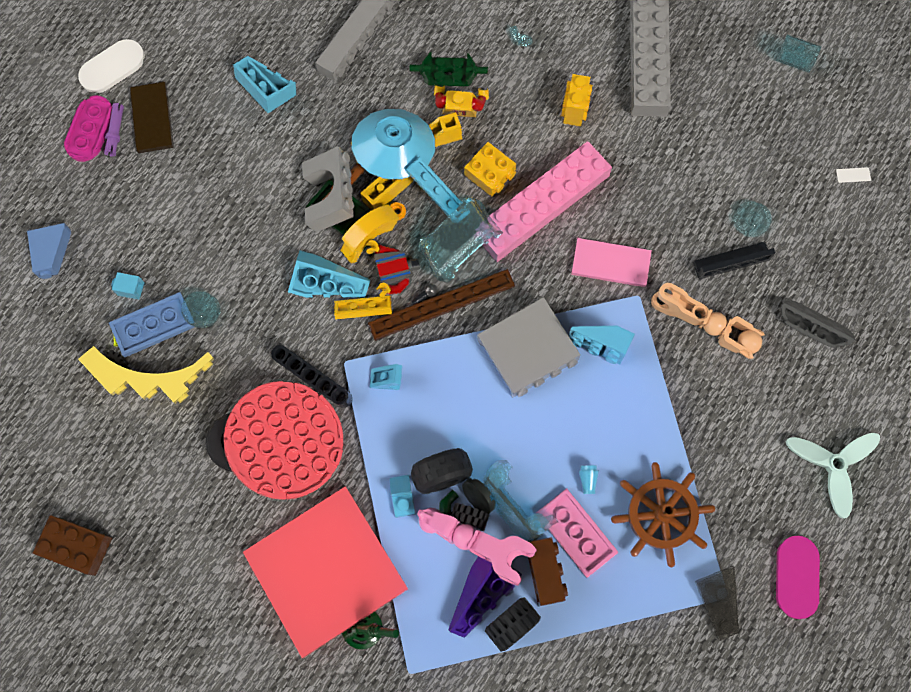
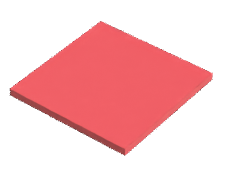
(324, 571)

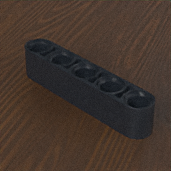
(305, 370)

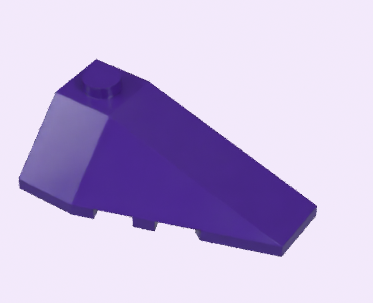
(479, 594)

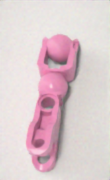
(466, 537)

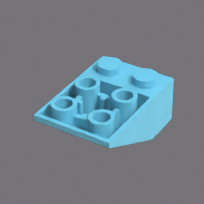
(605, 341)

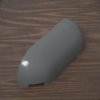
(816, 325)

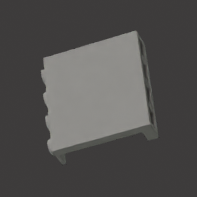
(529, 347)

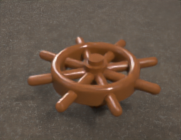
(663, 514)

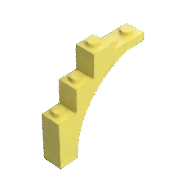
(145, 384)

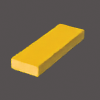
(362, 307)

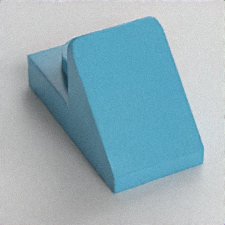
(386, 377)
(402, 496)

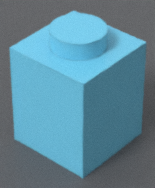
(127, 285)

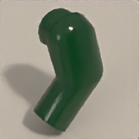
(445, 503)

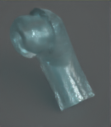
(520, 39)

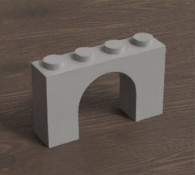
(338, 204)

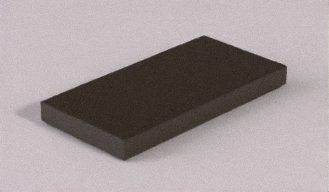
(151, 117)

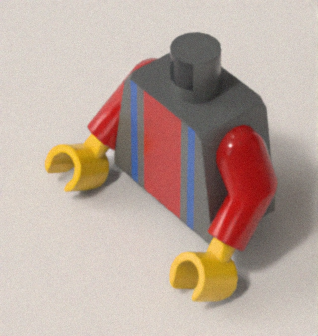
(392, 268)

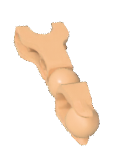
(681, 305)

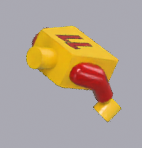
(462, 103)

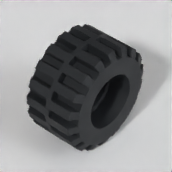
(512, 624)

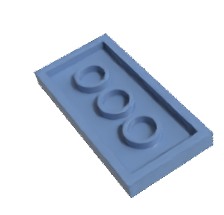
(150, 325)

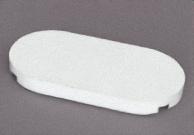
(111, 66)

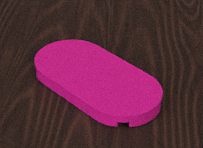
(88, 128)
(797, 577)

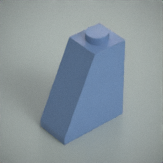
(47, 249)

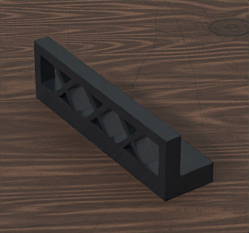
(733, 260)

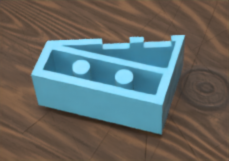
(264, 85)

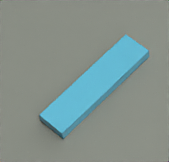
(433, 186)

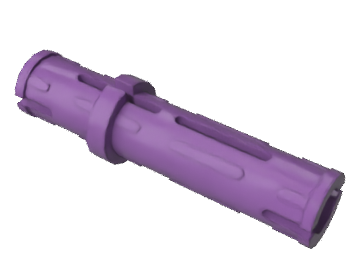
(113, 132)

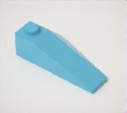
(322, 277)

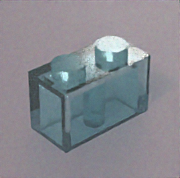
(798, 53)

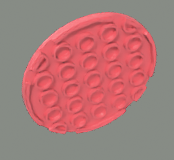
(283, 440)

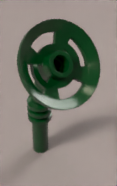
(369, 630)

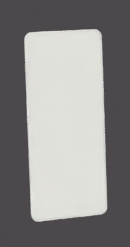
(853, 175)

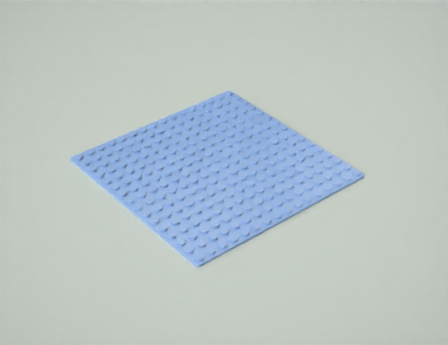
(580, 418)

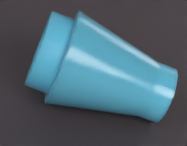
(589, 478)

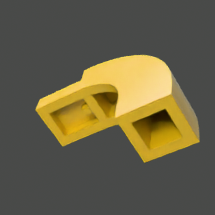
(367, 228)

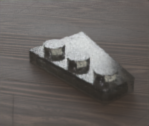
(720, 601)

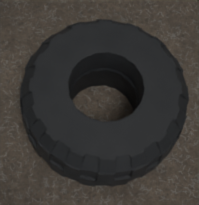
(215, 443)
(441, 470)

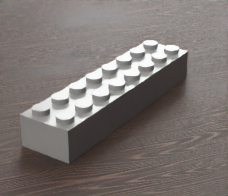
(650, 58)

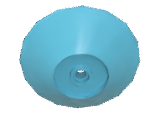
(388, 154)

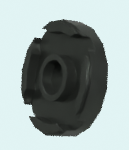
(478, 495)

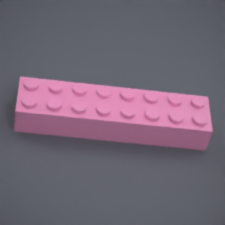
(547, 199)

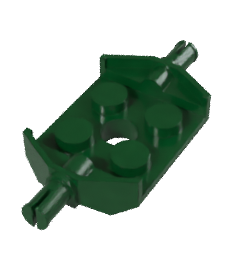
(434, 70)

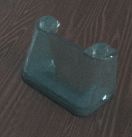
(457, 238)
(525, 527)

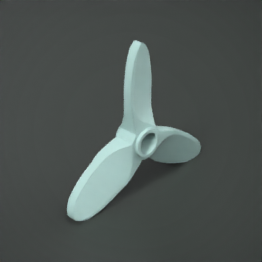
(838, 480)

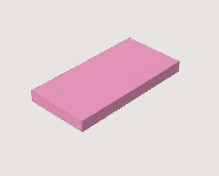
(611, 262)
(578, 533)

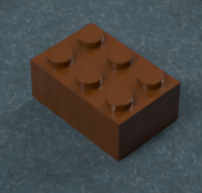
(72, 545)
(547, 573)

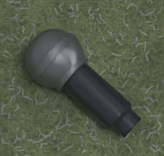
(430, 290)

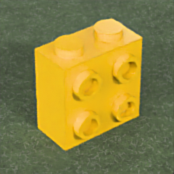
(576, 100)
(490, 169)

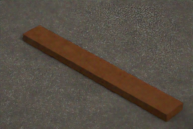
(441, 304)

